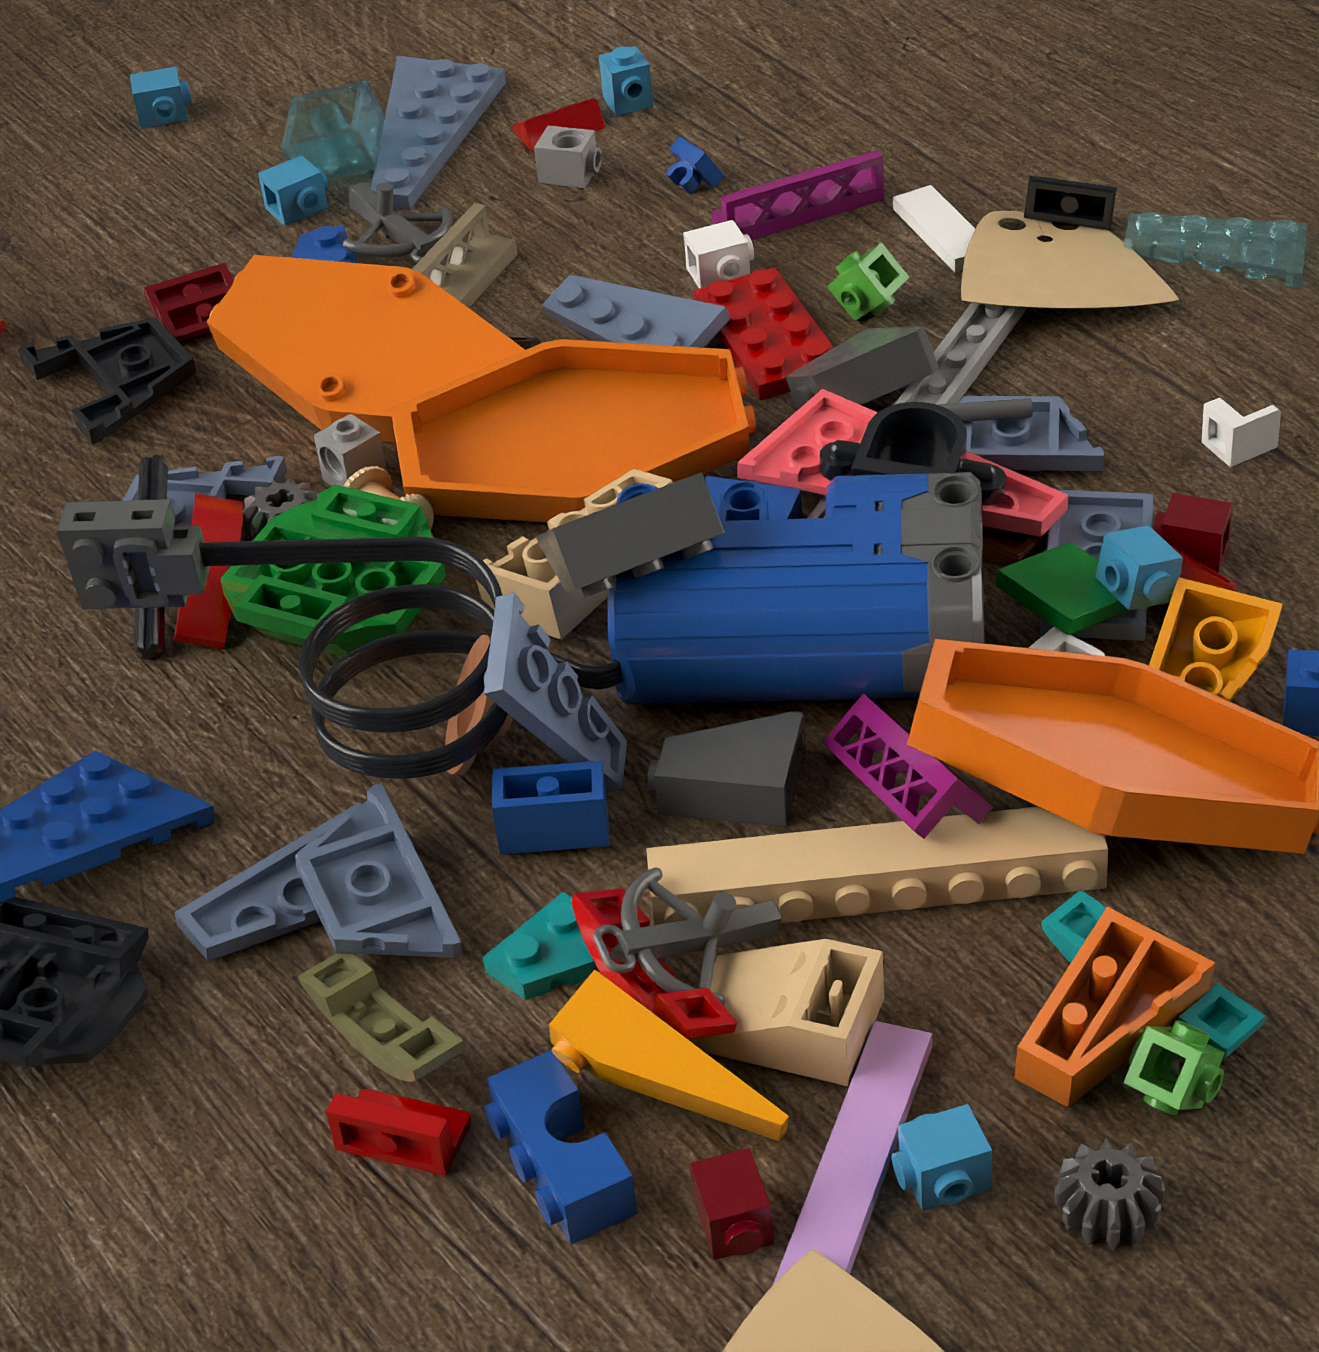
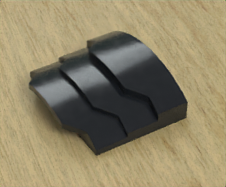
(65, 982)

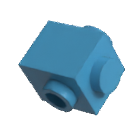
(626, 80)
(160, 97)
(293, 190)
(1138, 567)
(943, 1157)

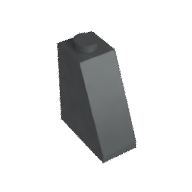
(866, 366)
(732, 771)

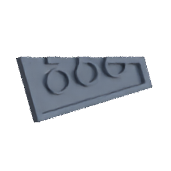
(632, 314)
(547, 695)
(254, 904)

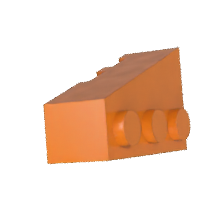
(1103, 1004)

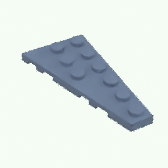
(427, 119)

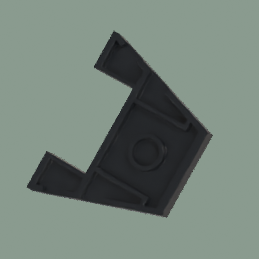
(129, 361)

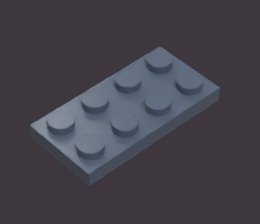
(1084, 524)

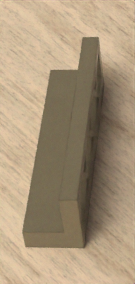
(472, 262)

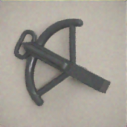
(380, 213)
(718, 928)

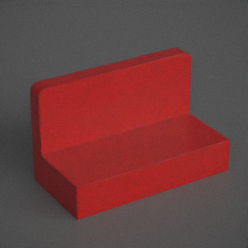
(398, 1129)

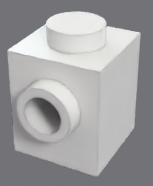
(717, 253)

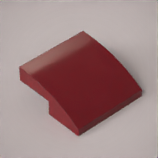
(187, 300)

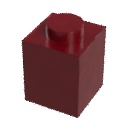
(1197, 528)
(732, 1204)

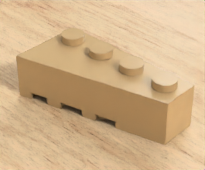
(533, 578)

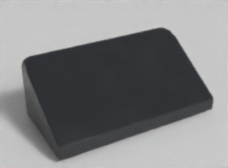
(1070, 202)

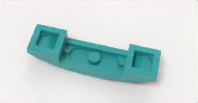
(1217, 1012)

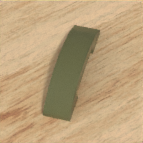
(375, 1022)

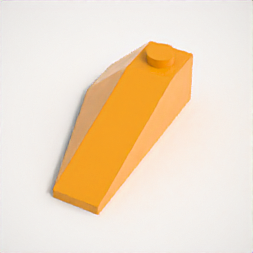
(1214, 637)
(640, 1052)

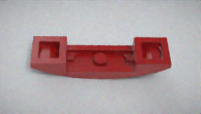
(207, 614)
(688, 1012)

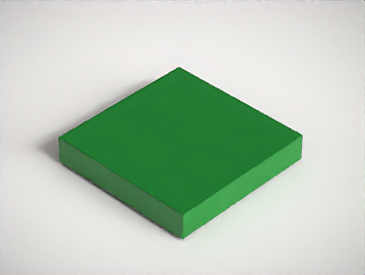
(1060, 588)

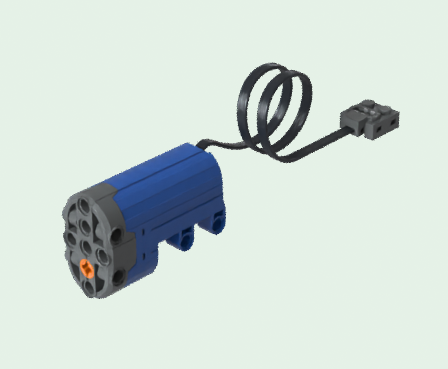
(756, 619)

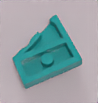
(542, 952)

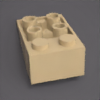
(799, 1007)

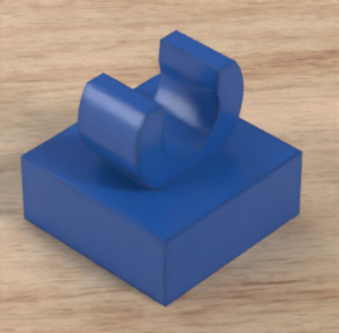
(692, 167)

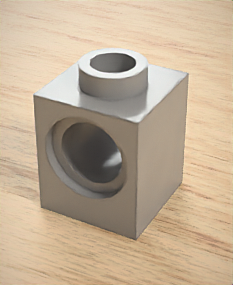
(567, 156)
(347, 448)

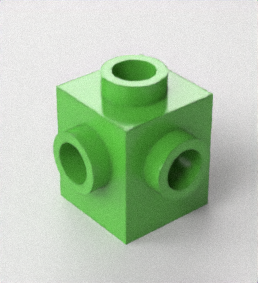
(867, 282)
(1156, 1070)

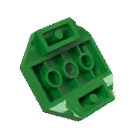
(294, 598)

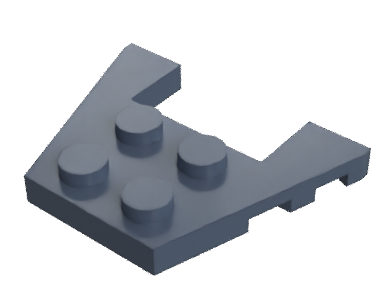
(232, 479)

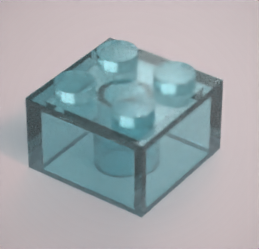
(336, 129)

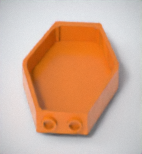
(350, 336)
(568, 421)
(1118, 747)

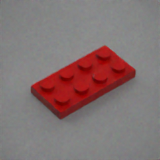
(767, 329)

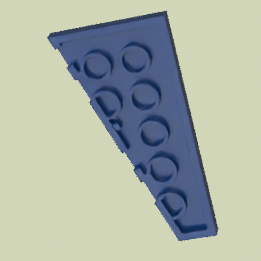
(87, 819)

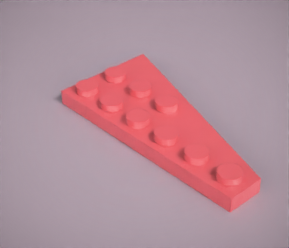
(793, 453)

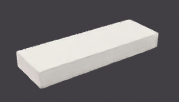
(936, 224)

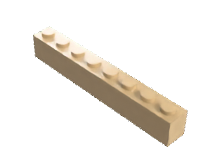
(885, 866)

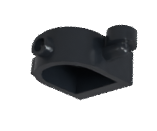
(911, 441)

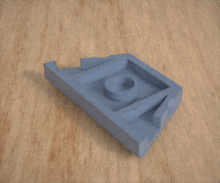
(1036, 443)
(375, 886)

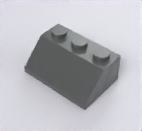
(633, 536)

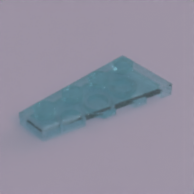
(1217, 242)

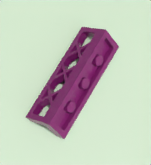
(805, 196)
(924, 771)

